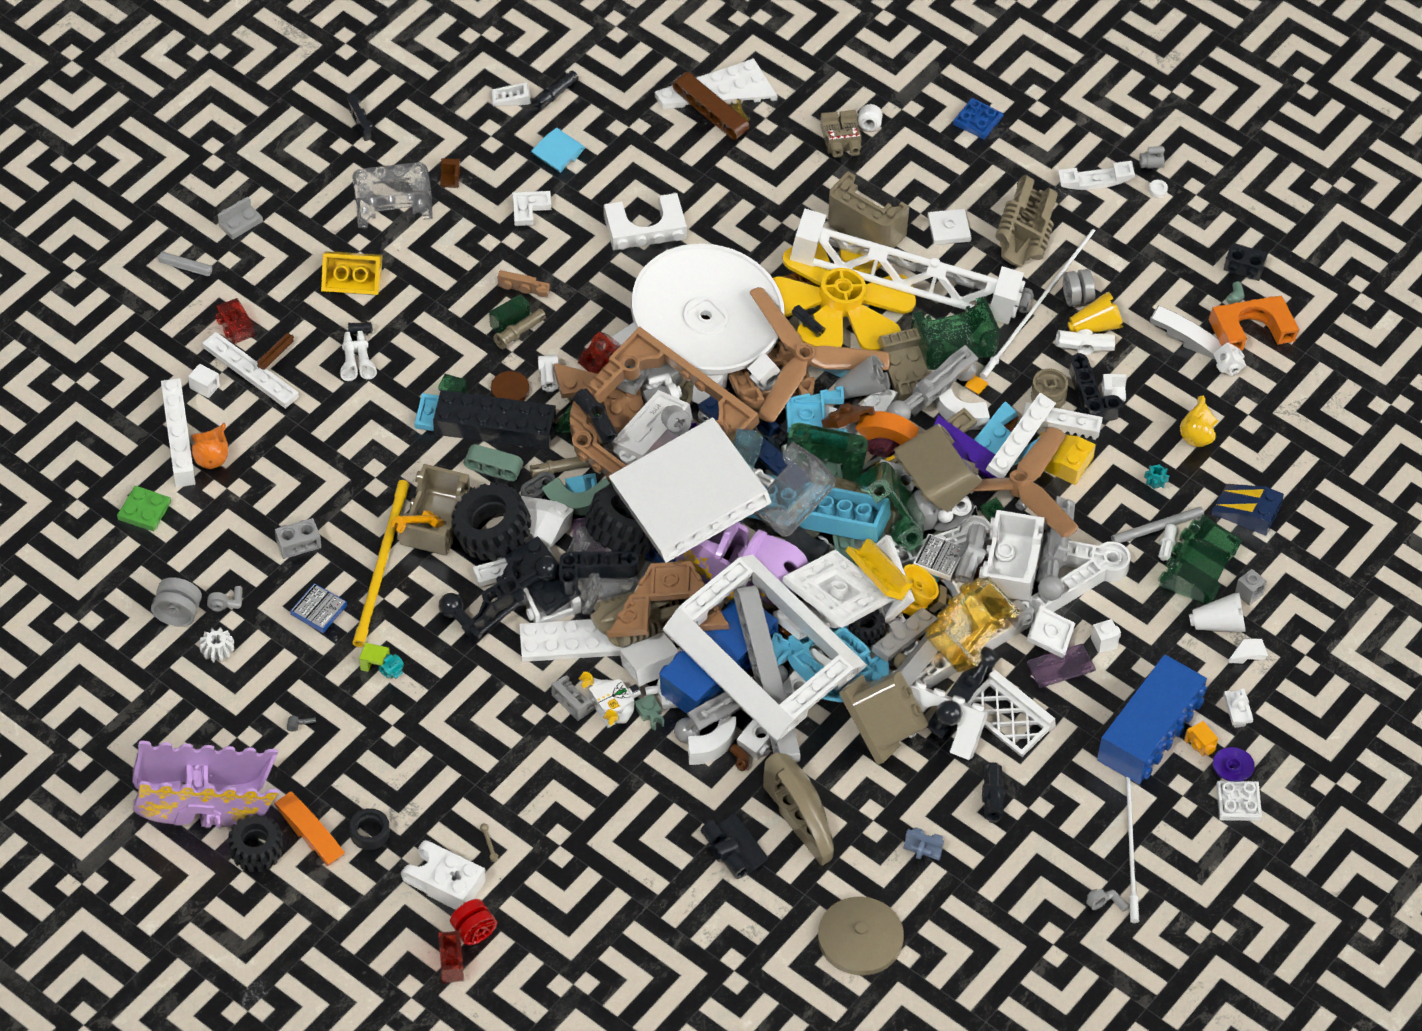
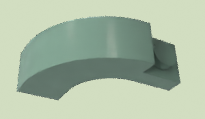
(578, 501)

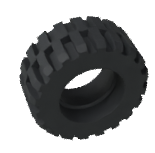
(479, 505)
(614, 524)

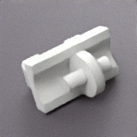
(1238, 707)

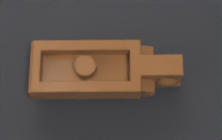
(522, 283)

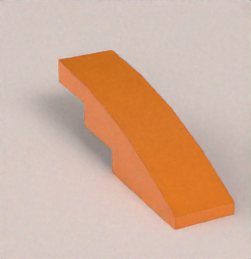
(309, 828)

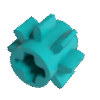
(1156, 476)
(392, 666)

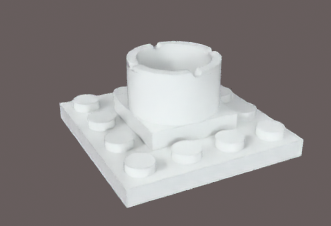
(836, 589)

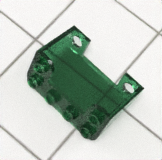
(832, 446)
(909, 529)
(1199, 560)

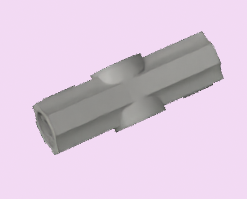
(971, 553)

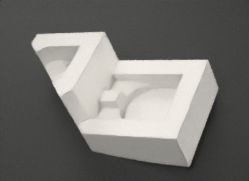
(1249, 649)

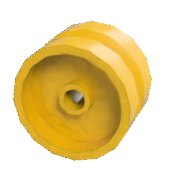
(924, 588)

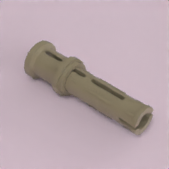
(513, 332)

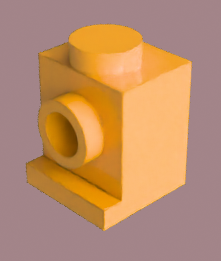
(1201, 739)

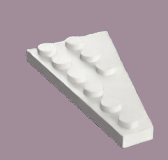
(735, 82)

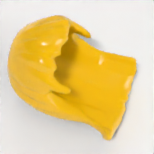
(1198, 425)

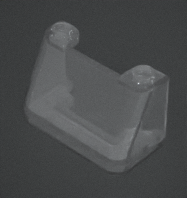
(796, 490)

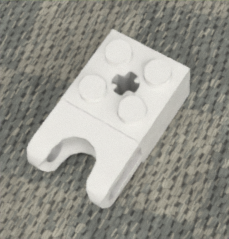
(445, 876)

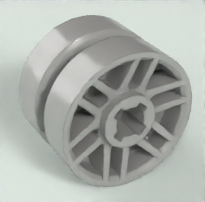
(1078, 287)

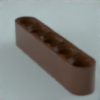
(710, 105)

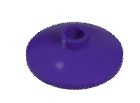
(1233, 758)

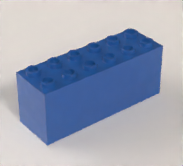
(688, 684)
(1152, 719)

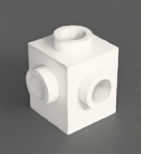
(1229, 359)

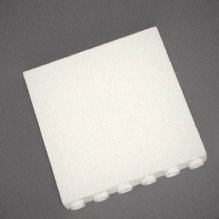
(690, 489)

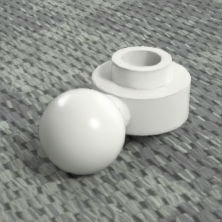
(961, 510)

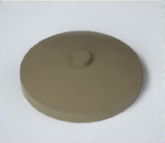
(860, 935)

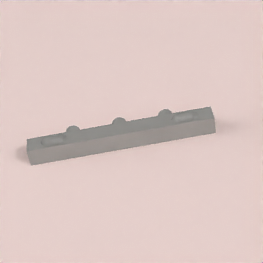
(917, 660)

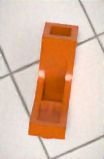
(887, 426)

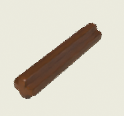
(280, 346)

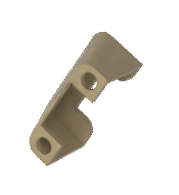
(937, 468)

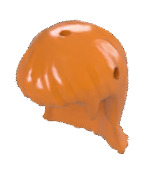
(210, 447)

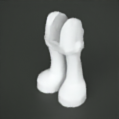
(349, 369)

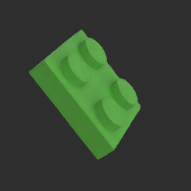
(144, 508)

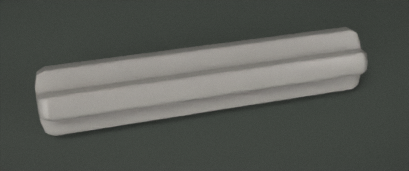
(185, 263)

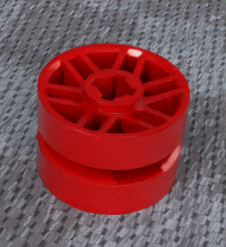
(473, 921)

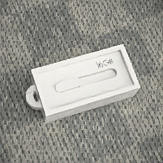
(646, 429)

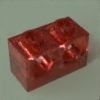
(596, 351)

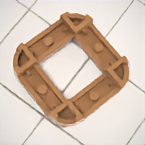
(751, 395)

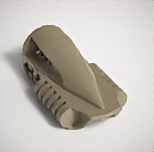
(1023, 228)
(607, 611)

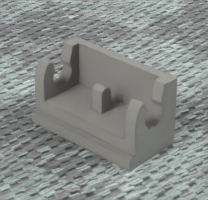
(571, 698)

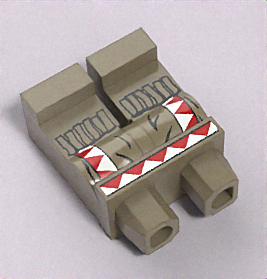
(841, 134)

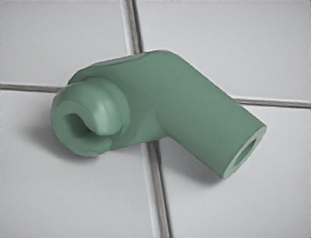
(1237, 294)

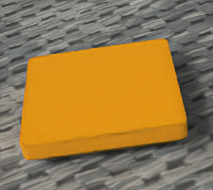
(976, 384)

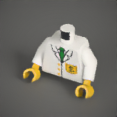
(611, 698)

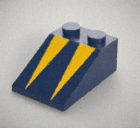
(1249, 506)

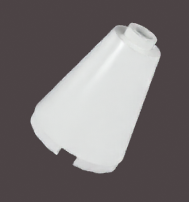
(1220, 615)

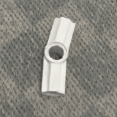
(1085, 341)

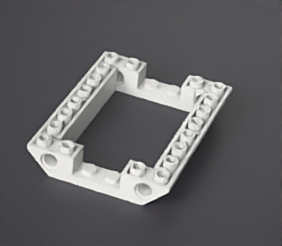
(772, 717)

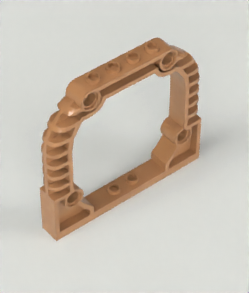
(647, 352)

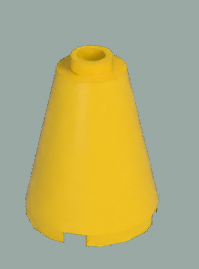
(1097, 316)

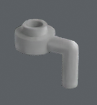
(219, 601)
(1099, 897)

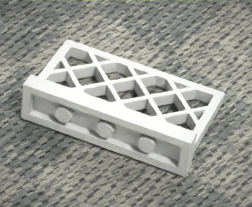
(1022, 703)

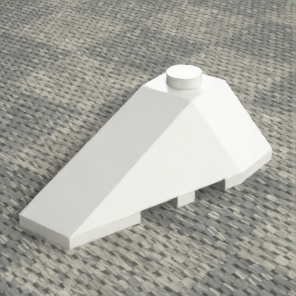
(548, 519)

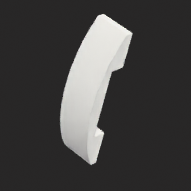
(1097, 179)

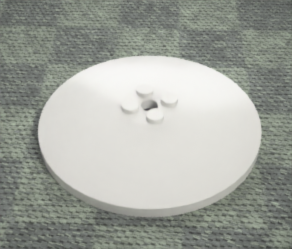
(710, 282)

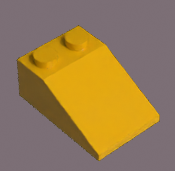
(1071, 458)

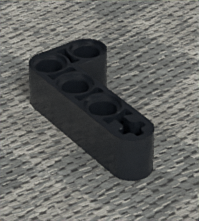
(1088, 393)
(605, 563)

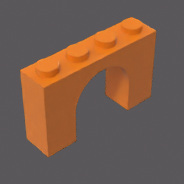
(1270, 311)

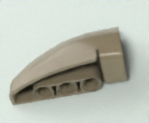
(789, 784)

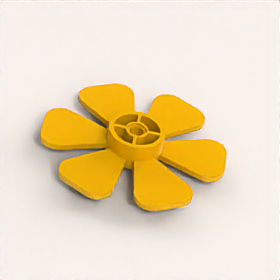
(842, 296)

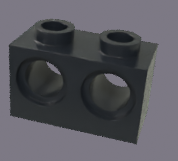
(1245, 261)

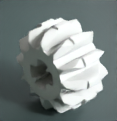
(216, 645)

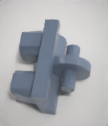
(923, 844)

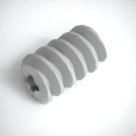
(683, 421)

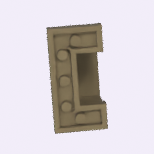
(883, 712)

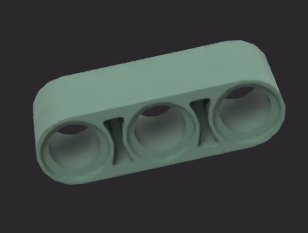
(493, 462)

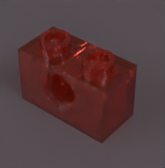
(235, 321)
(451, 956)

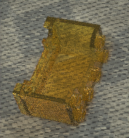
(970, 622)

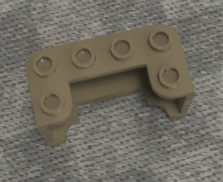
(862, 218)
(438, 492)

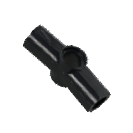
(601, 423)
(993, 792)

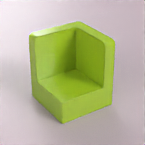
(371, 655)

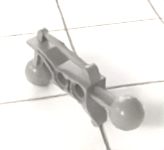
(958, 366)
(1053, 556)
(710, 712)

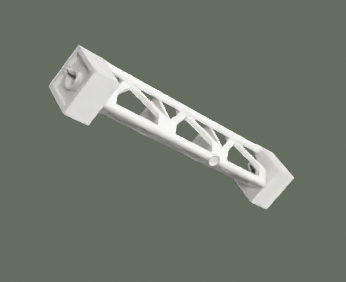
(1005, 288)

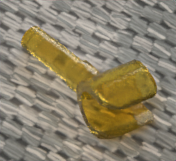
(738, 108)

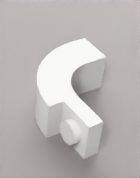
(949, 405)
(713, 745)

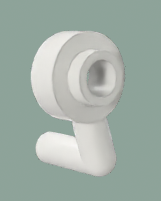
(672, 389)

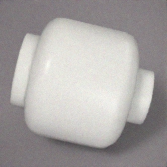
(870, 117)

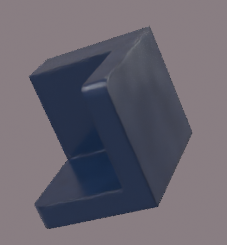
(768, 428)

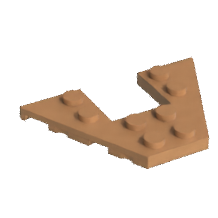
(618, 405)
(661, 583)

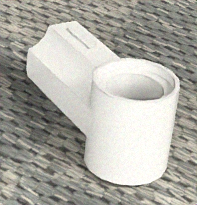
(548, 377)

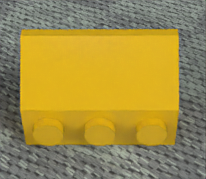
(351, 272)

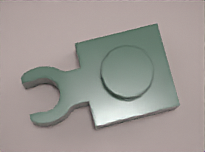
(649, 709)

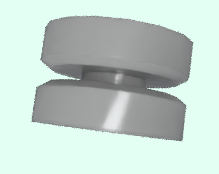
(176, 602)

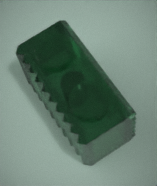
(509, 313)

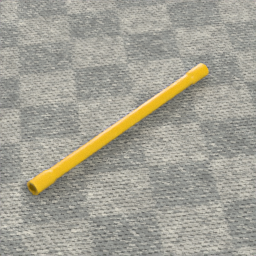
(362, 629)

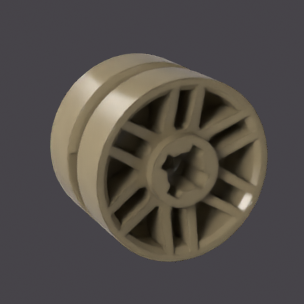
(1051, 384)

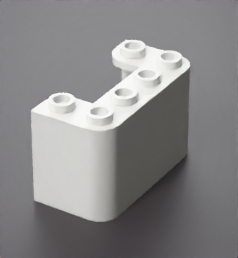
(1026, 536)

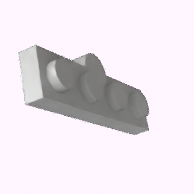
(903, 634)

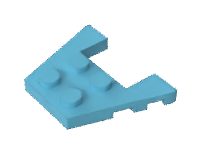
(810, 408)
(995, 434)

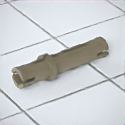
(557, 466)

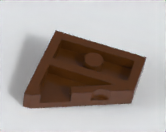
(845, 415)

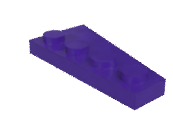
(968, 448)

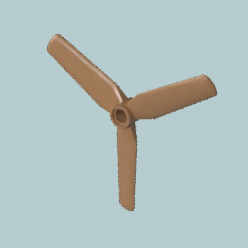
(794, 371)
(1033, 496)

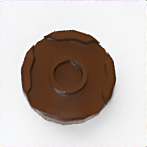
(510, 386)

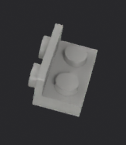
(239, 218)

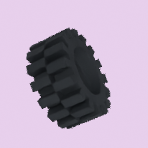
(869, 634)

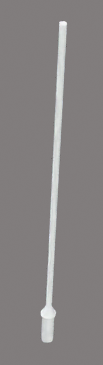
(995, 360)
(1133, 898)

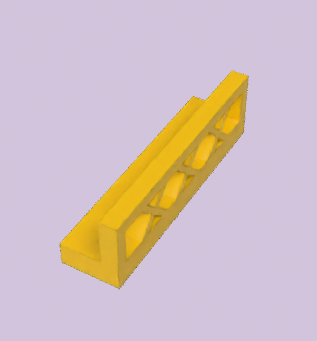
(880, 569)

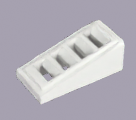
(522, 98)

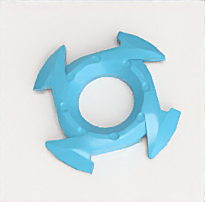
(799, 657)

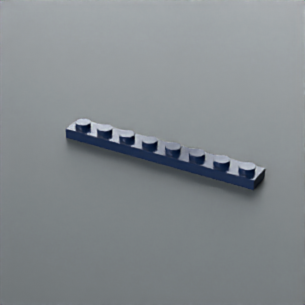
(768, 456)

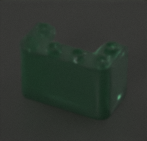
(948, 334)

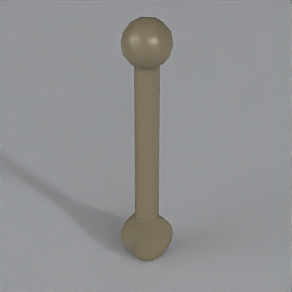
(493, 856)

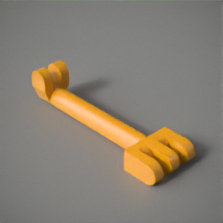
(426, 517)

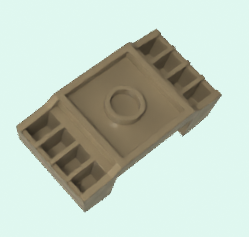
(906, 361)

